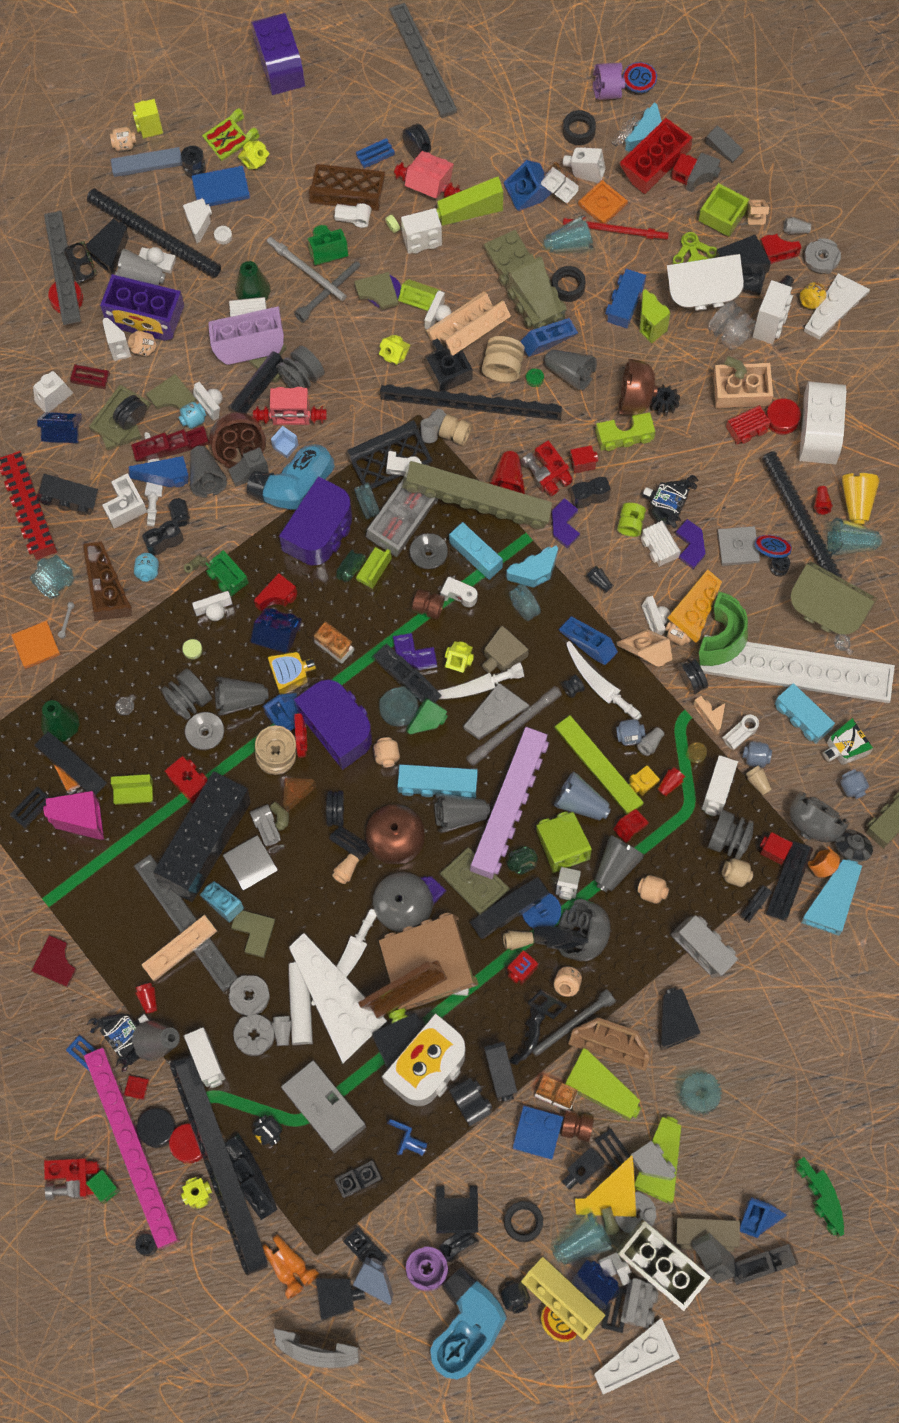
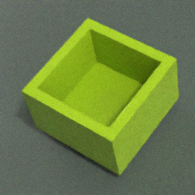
(723, 209)

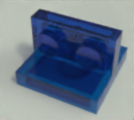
(59, 427)

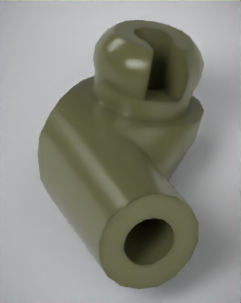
(611, 1224)

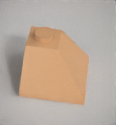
(649, 647)

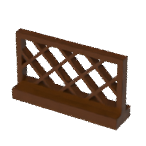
(330, 196)
(404, 989)

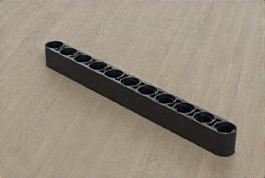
(218, 1165)

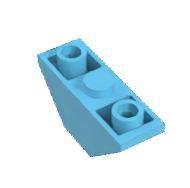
(650, 120)
(534, 569)
(222, 901)

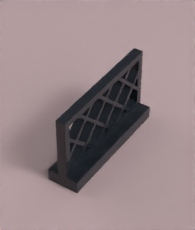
(383, 441)

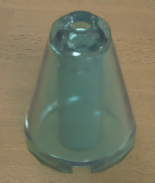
(570, 237)
(851, 538)
(582, 1241)

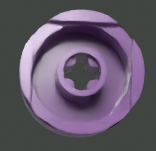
(608, 81)
(421, 1258)

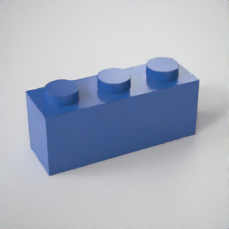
(625, 298)

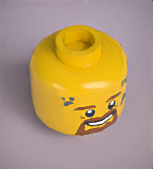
(813, 295)

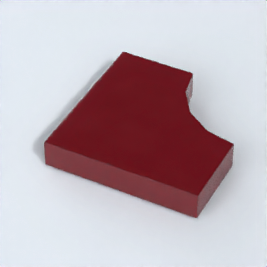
(53, 962)

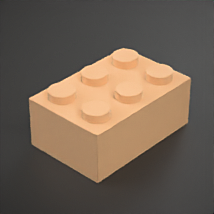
(747, 392)

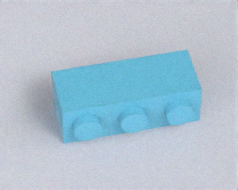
(476, 551)
(804, 713)

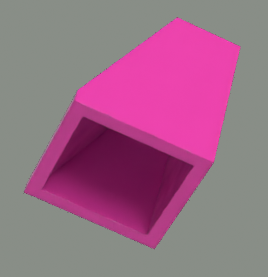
(76, 814)

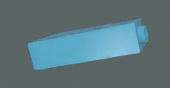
(833, 902)

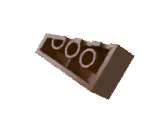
(105, 589)

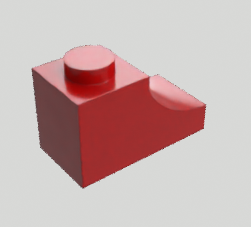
(779, 249)
(276, 592)

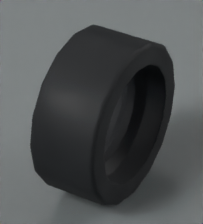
(579, 116)
(569, 271)
(508, 1219)

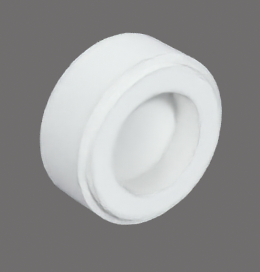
(223, 235)

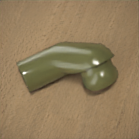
(738, 365)
(195, 563)
(282, 816)

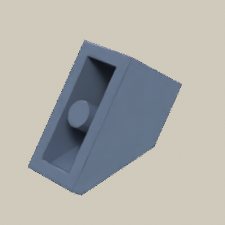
(374, 1280)

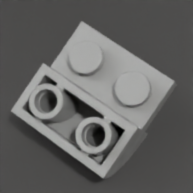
(639, 1304)

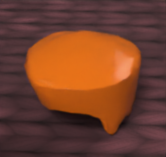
(824, 863)

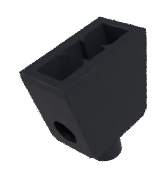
(591, 1161)
(337, 1297)

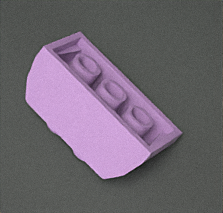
(247, 335)

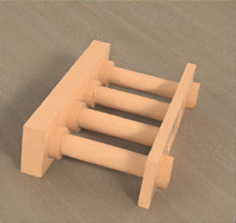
(469, 322)

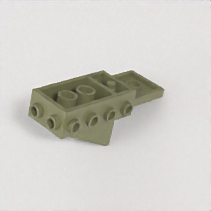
(525, 281)

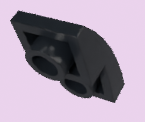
(358, 1179)
(363, 1246)

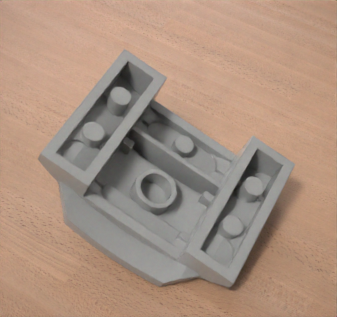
(343, 1356)

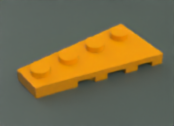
(694, 608)

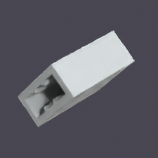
(719, 786)
(205, 1058)

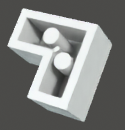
(127, 504)

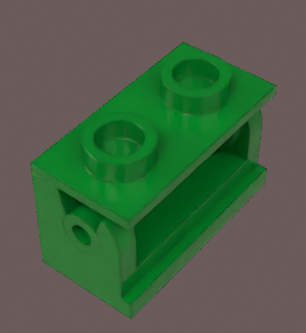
(226, 573)

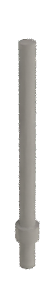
(281, 249)

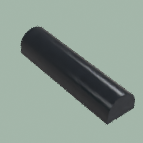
(256, 384)

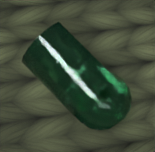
(350, 566)

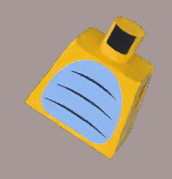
(290, 671)

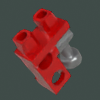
(553, 468)
(76, 1174)

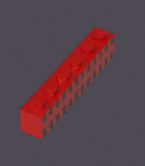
(29, 509)

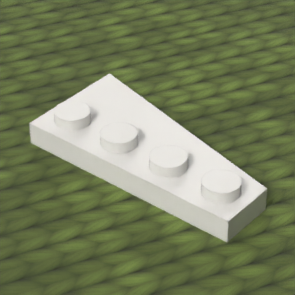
(839, 300)
(641, 1357)

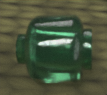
(522, 860)

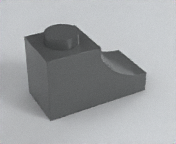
(704, 171)
(251, 462)
(715, 1257)

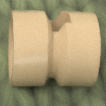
(453, 429)

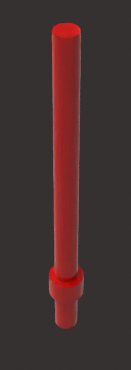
(650, 233)

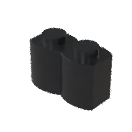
(590, 492)
(164, 537)
(470, 1102)

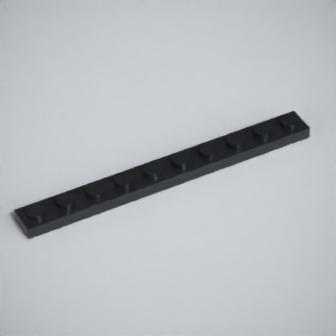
(468, 402)

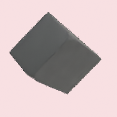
(723, 144)

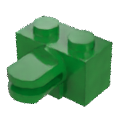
(327, 245)

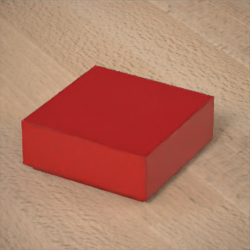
(136, 1087)

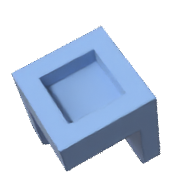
(284, 442)

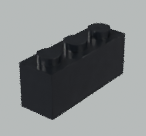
(66, 494)

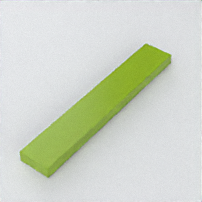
(598, 765)

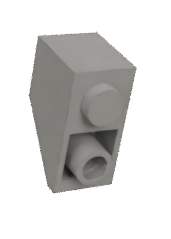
(651, 1163)

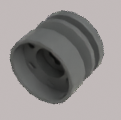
(301, 369)
(185, 694)
(731, 834)

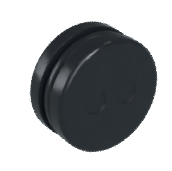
(416, 140)
(129, 412)
(693, 675)
(335, 808)
(155, 1127)
(458, 1245)

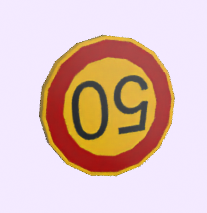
(556, 1327)

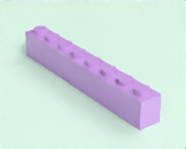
(508, 803)

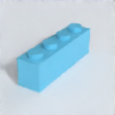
(435, 780)

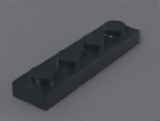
(789, 881)

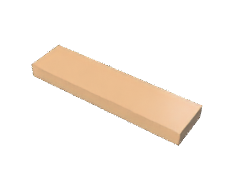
(179, 948)

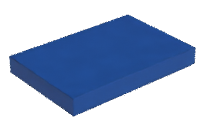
(221, 186)

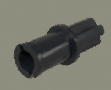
(755, 904)

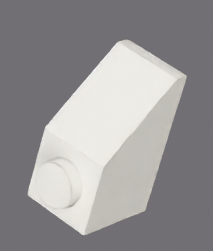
(198, 218)

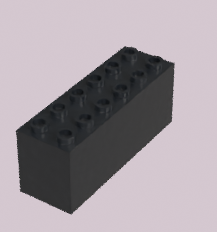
(202, 836)

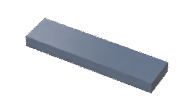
(146, 162)

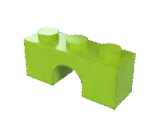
(611, 437)

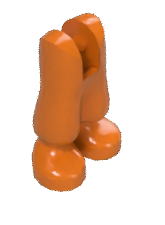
(285, 1264)

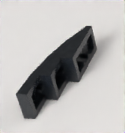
(405, 674)
(70, 763)
(510, 907)
(251, 1178)

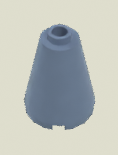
(581, 799)

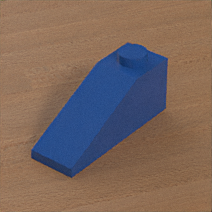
(548, 336)
(164, 472)
(589, 640)

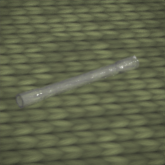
(483, 750)

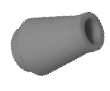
(796, 226)
(650, 741)
(281, 1029)

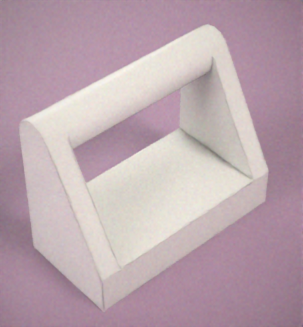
(116, 340)

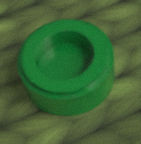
(535, 377)

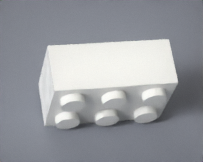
(773, 312)

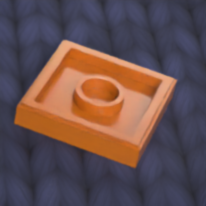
(602, 202)
(35, 644)

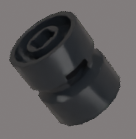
(193, 161)

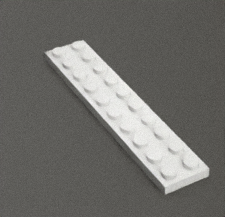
(809, 671)

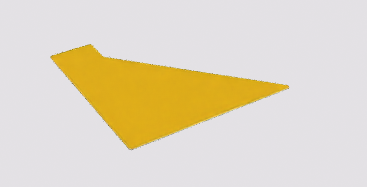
(614, 1192)

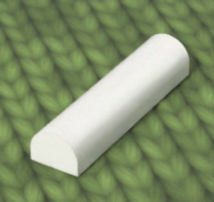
(300, 1007)

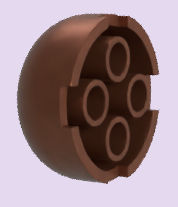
(637, 388)
(235, 431)
(395, 834)

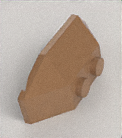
(612, 1042)

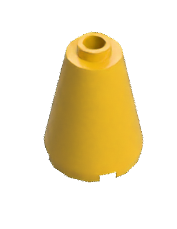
(860, 495)

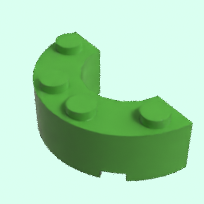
(732, 640)

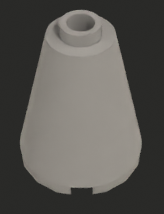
(137, 268)

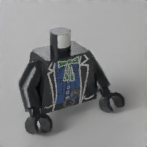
(669, 499)
(118, 1032)

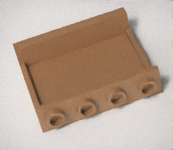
(429, 942)

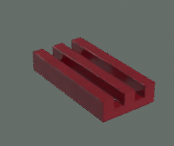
(101, 380)

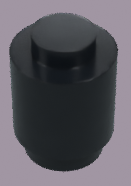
(179, 511)

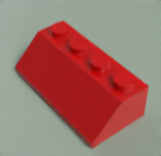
(656, 155)

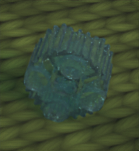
(52, 576)
(706, 1083)

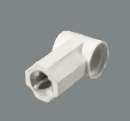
(357, 215)
(740, 733)

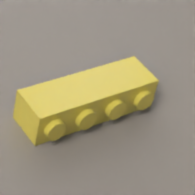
(563, 1298)

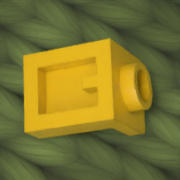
(643, 780)

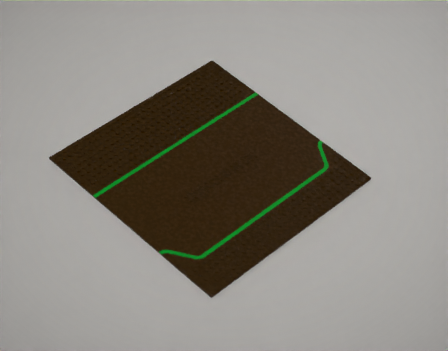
(123, 924)

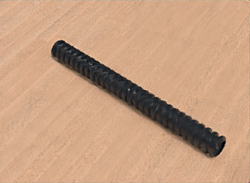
(153, 233)
(799, 513)

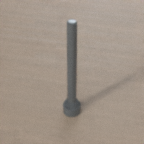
(303, 313)
(604, 1000)

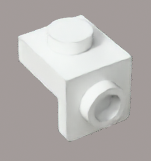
(613, 1265)

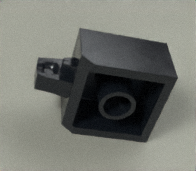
(447, 369)

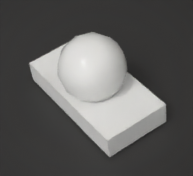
(158, 258)
(437, 310)
(208, 399)
(213, 606)
(655, 615)

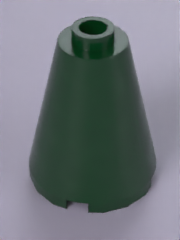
(251, 282)
(59, 720)

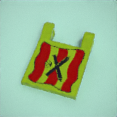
(228, 137)

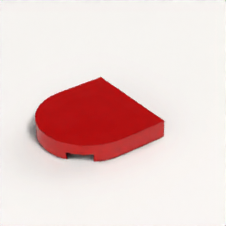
(301, 735)

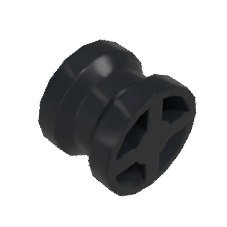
(781, 562)
(573, 686)
(148, 1248)

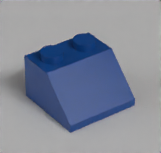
(525, 185)
(537, 1132)

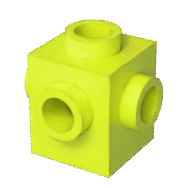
(253, 154)
(394, 349)
(459, 656)
(203, 1196)

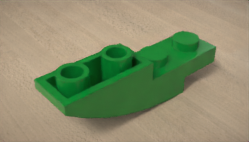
(828, 1202)

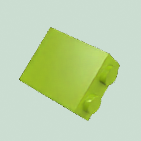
(563, 841)

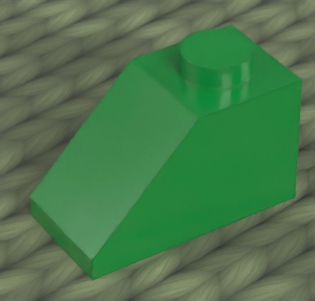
(427, 717)

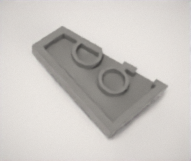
(494, 711)

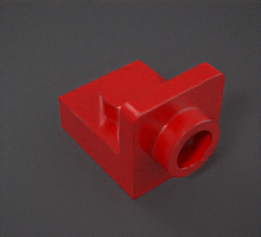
(630, 825)

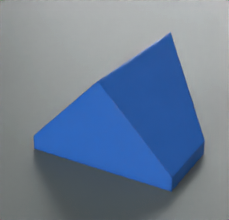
(282, 710)
(759, 1217)

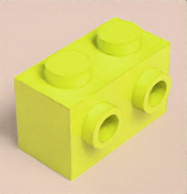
(147, 118)

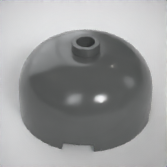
(816, 819)
(415, 903)
(594, 926)

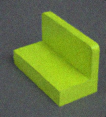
(417, 294)
(374, 567)
(132, 789)

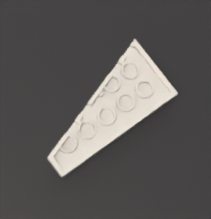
(335, 999)

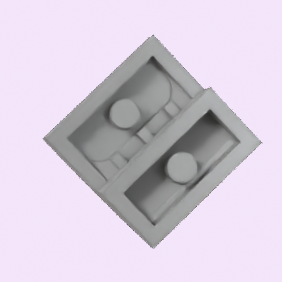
(250, 862)

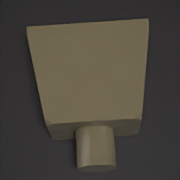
(503, 651)

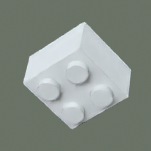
(421, 231)

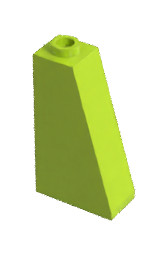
(472, 202)
(602, 1087)
(668, 1138)

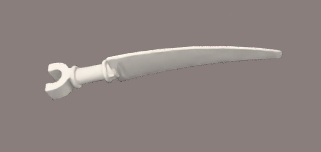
(153, 491)
(481, 684)
(600, 685)
(355, 947)

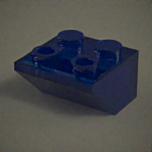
(275, 630)
(595, 1285)

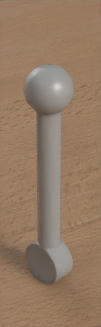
(62, 634)

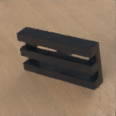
(35, 813)
(350, 842)
(604, 1136)
(612, 1327)

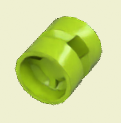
(631, 519)

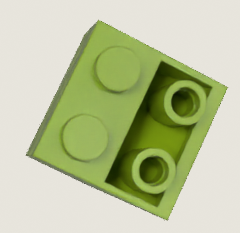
(653, 317)

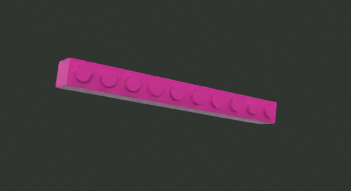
(131, 1148)

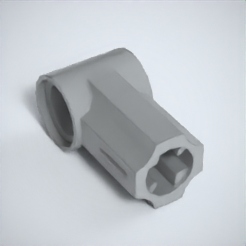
(431, 426)
(264, 821)

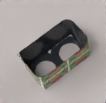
(75, 268)

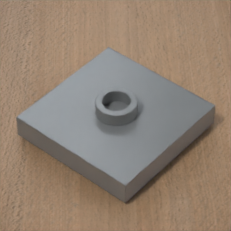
(738, 546)

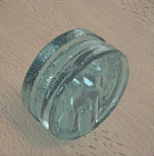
(367, 500)
(524, 602)

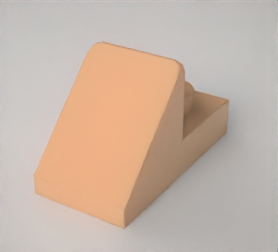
(757, 212)
(712, 718)

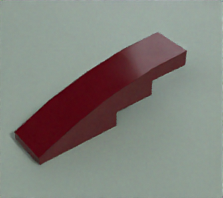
(168, 445)

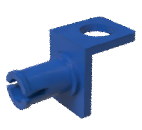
(407, 1141)

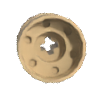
(503, 359)
(275, 740)

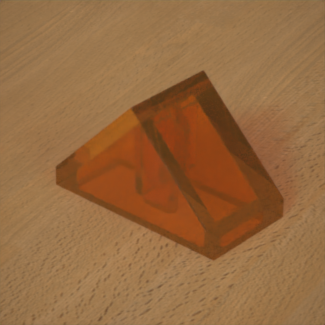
(296, 790)

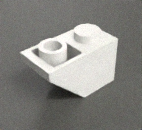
(568, 883)

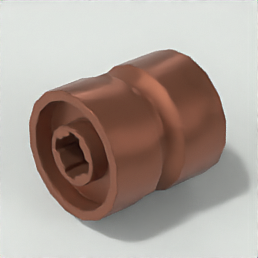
(428, 604)
(577, 1126)

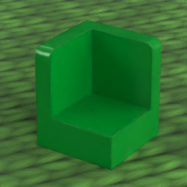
(103, 1187)

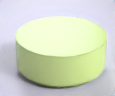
(392, 224)
(192, 649)

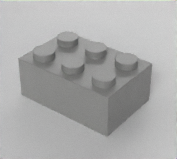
(704, 946)

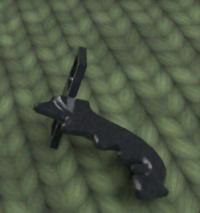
(537, 1015)

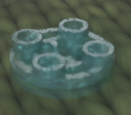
(398, 706)

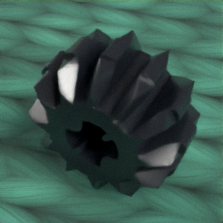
(671, 402)

